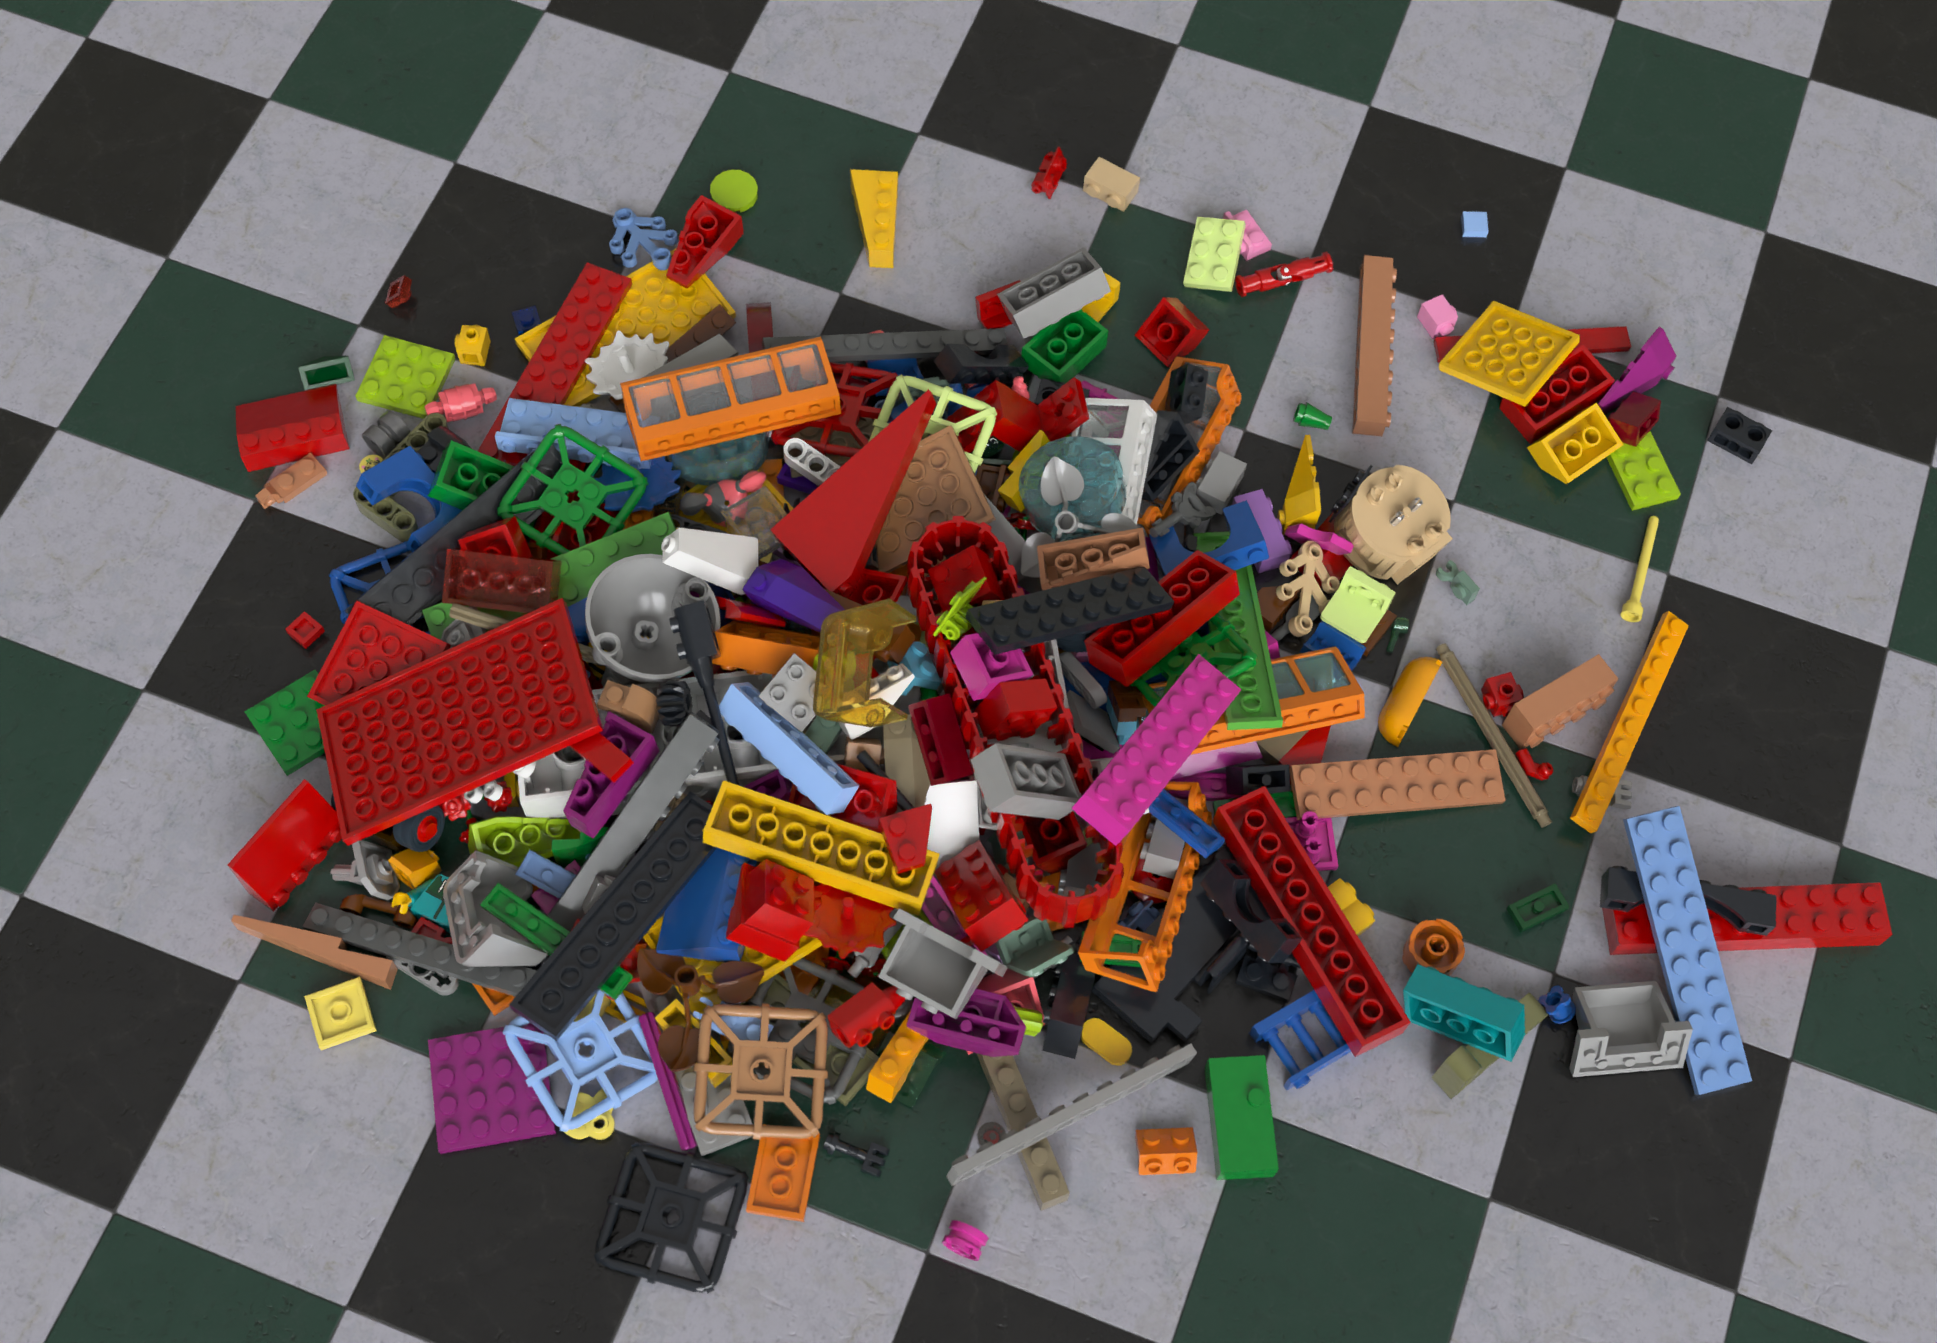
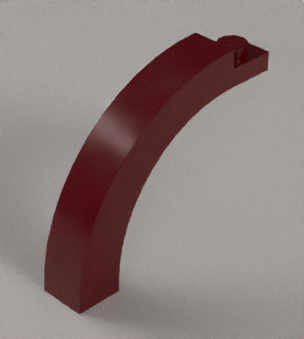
(759, 327)

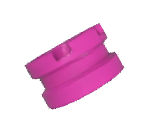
(965, 1240)

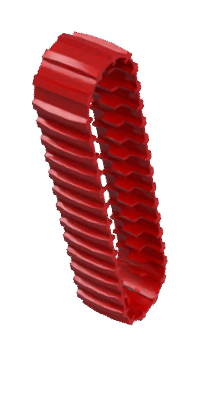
(952, 538)

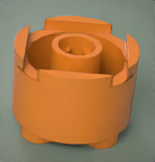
(1438, 935)

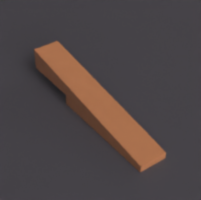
(322, 948)

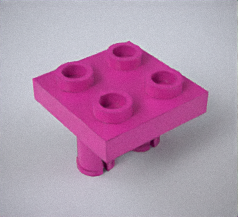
(1317, 839)

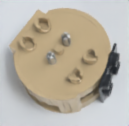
(1392, 520)

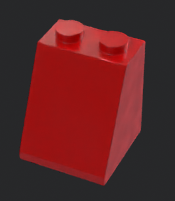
(1053, 840)

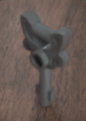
(1183, 511)

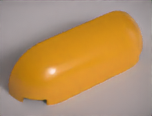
(1406, 698)

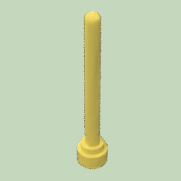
(1633, 609)

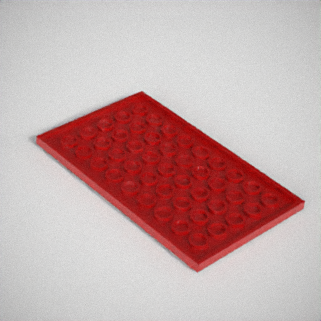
(457, 721)

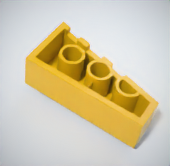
(876, 206)

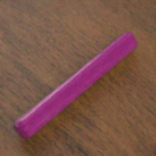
(668, 1083)

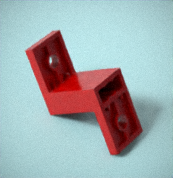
(1022, 419)

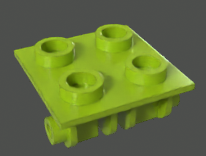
(953, 622)

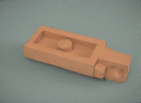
(291, 481)

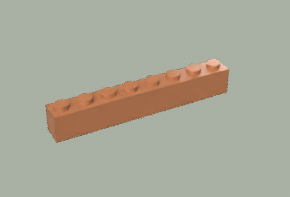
(1373, 346)

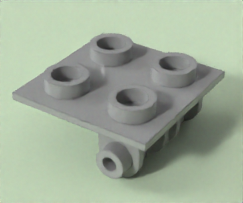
(792, 692)

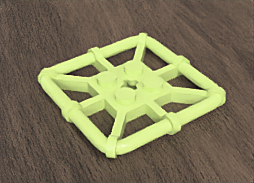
(935, 423)

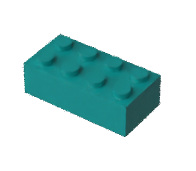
(1464, 1012)

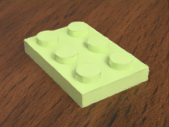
(1214, 254)

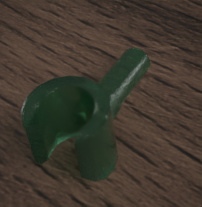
(1399, 626)

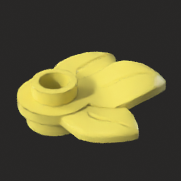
(584, 1102)

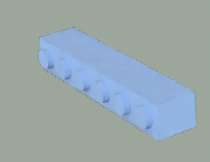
(788, 749)

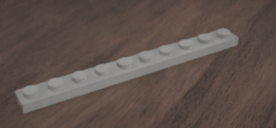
(1064, 1116)

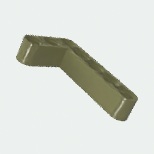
(398, 514)
(1469, 1062)

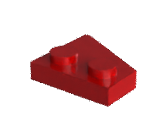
(907, 837)

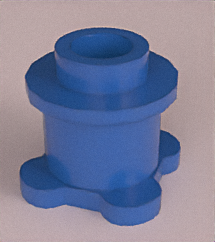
(1558, 1005)

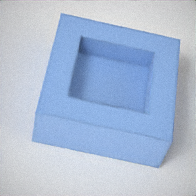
(1474, 224)

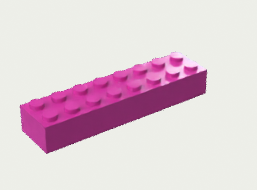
(1156, 750)

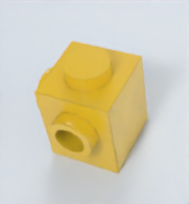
(472, 345)

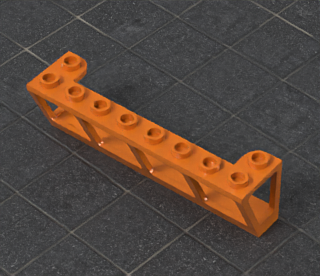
(1153, 949)

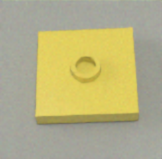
(340, 1013)

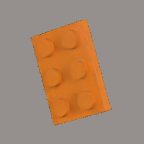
(783, 1177)

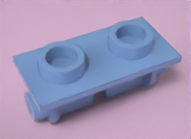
(1140, 916)

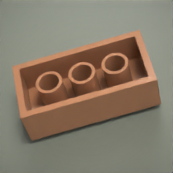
(1560, 702)

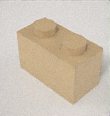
(1111, 184)

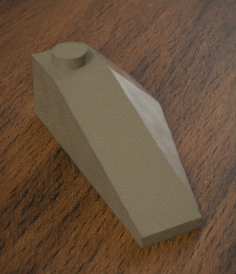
(905, 761)

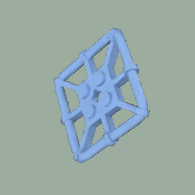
(582, 1069)

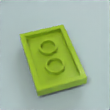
(1643, 474)

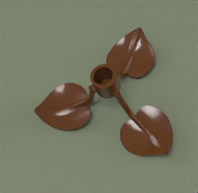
(658, 972)

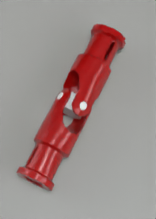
(1286, 273)

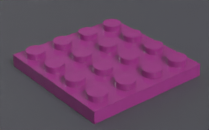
(484, 1092)

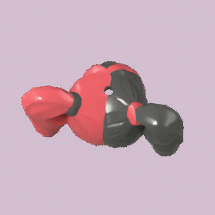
(717, 493)

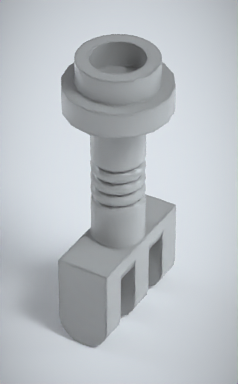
(1618, 796)

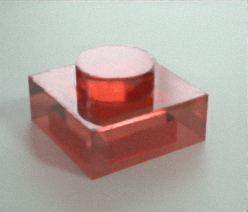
(399, 291)

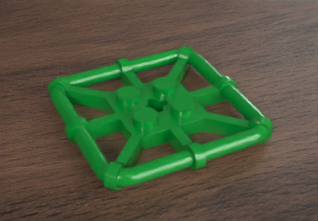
(567, 480)
(1173, 666)

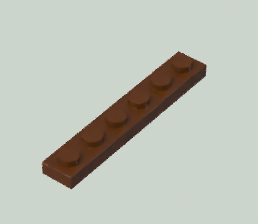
(714, 323)

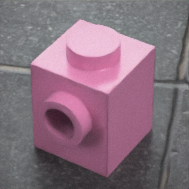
(1437, 316)

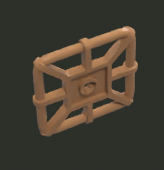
(746, 1085)

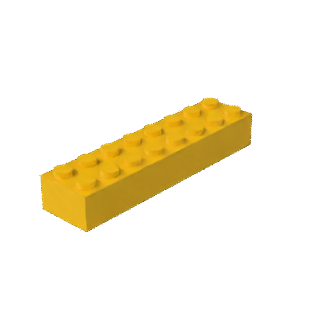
(814, 846)

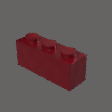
(940, 739)

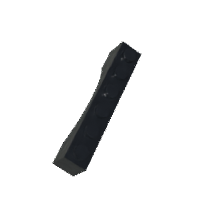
(1744, 909)

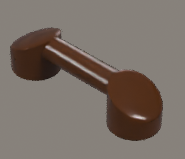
(355, 903)

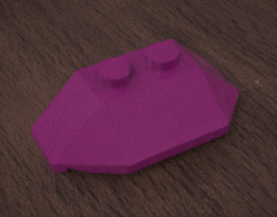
(984, 1026)

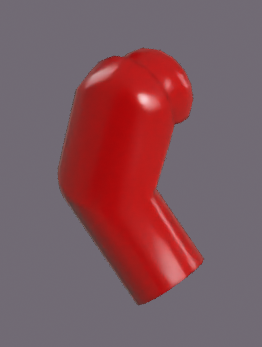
(1531, 768)

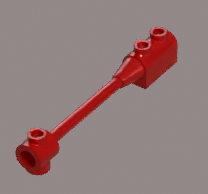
(871, 1009)

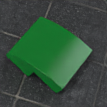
(568, 850)

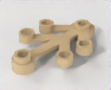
(1311, 557)

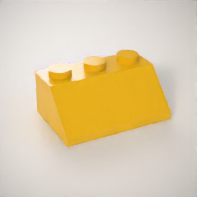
(1576, 444)

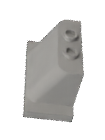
(935, 967)
(1626, 1030)

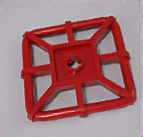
(852, 408)

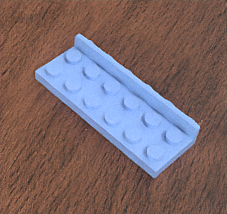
(529, 422)

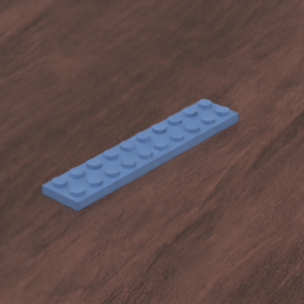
(1687, 948)

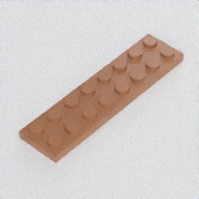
(1397, 784)

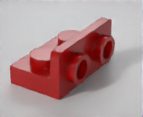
(990, 310)

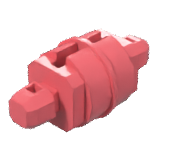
(461, 402)

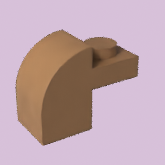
(633, 703)

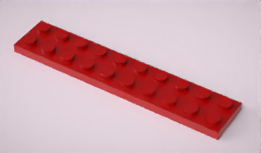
(565, 347)

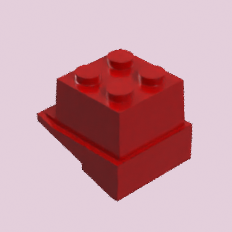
(771, 909)

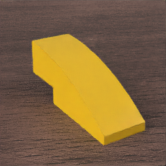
(1010, 488)

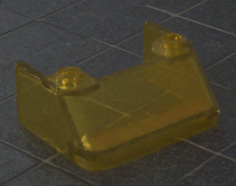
(846, 663)

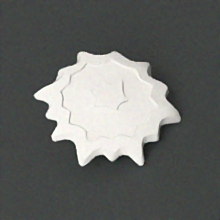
(625, 361)

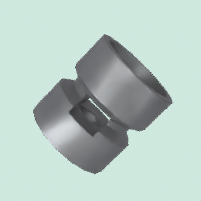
(382, 438)

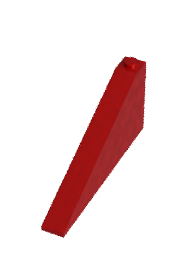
(843, 517)

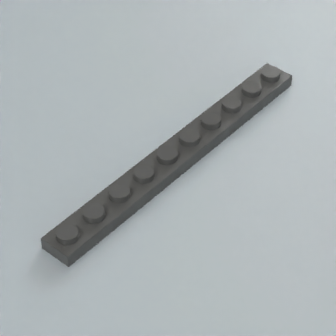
(898, 344)
(412, 949)

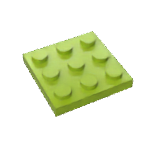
(405, 376)

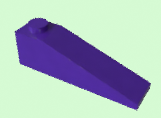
(790, 594)

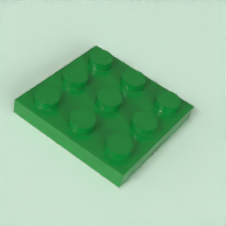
(290, 724)

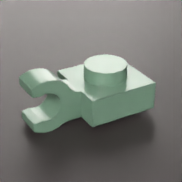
(1461, 584)

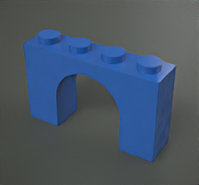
(406, 473)
(1241, 549)

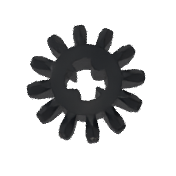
(673, 702)

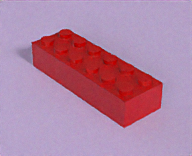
(1133, 646)

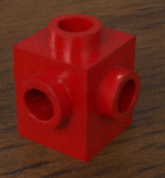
(1501, 694)

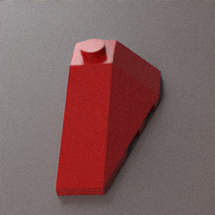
(705, 239)

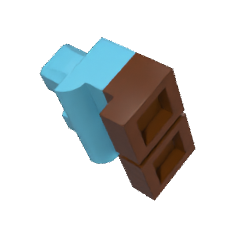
(1124, 707)

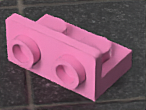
(1254, 239)

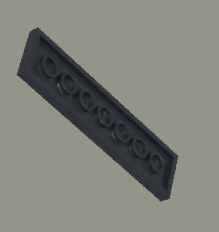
(1068, 609)

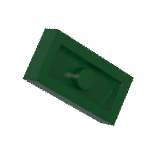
(1537, 907)

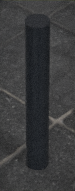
(872, 767)

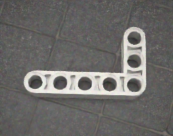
(806, 459)

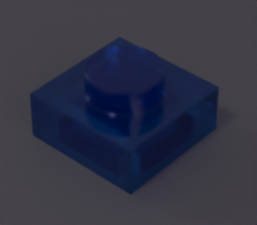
(526, 319)

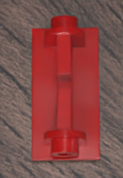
(1053, 165)

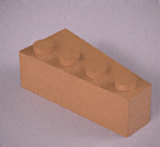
(1091, 557)

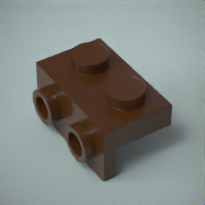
(990, 480)

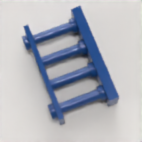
(1291, 1016)

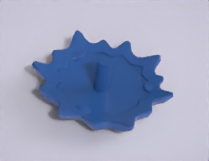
(660, 485)

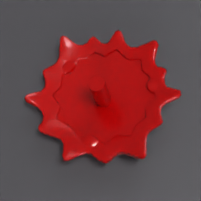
(848, 920)

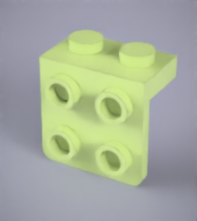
(1357, 605)

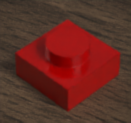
(305, 630)

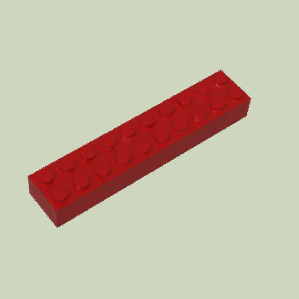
(1804, 919)
(1330, 948)

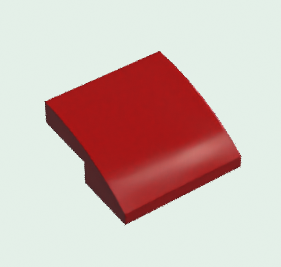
(749, 613)

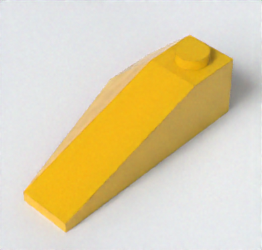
(1303, 495)

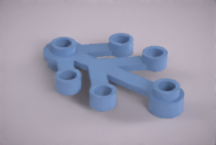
(625, 221)

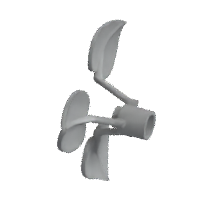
(1059, 485)

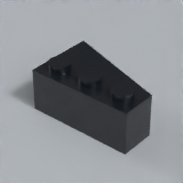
(1169, 454)
(1069, 1007)

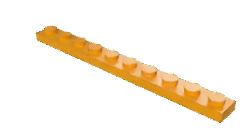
(1629, 722)

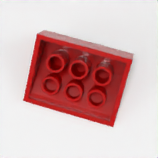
(290, 428)
(287, 846)

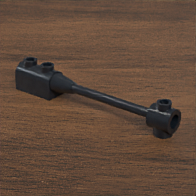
(698, 648)

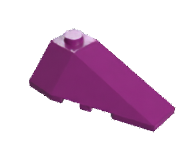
(1644, 373)

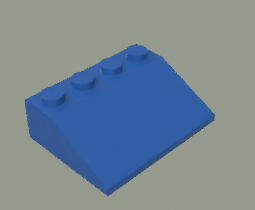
(700, 913)

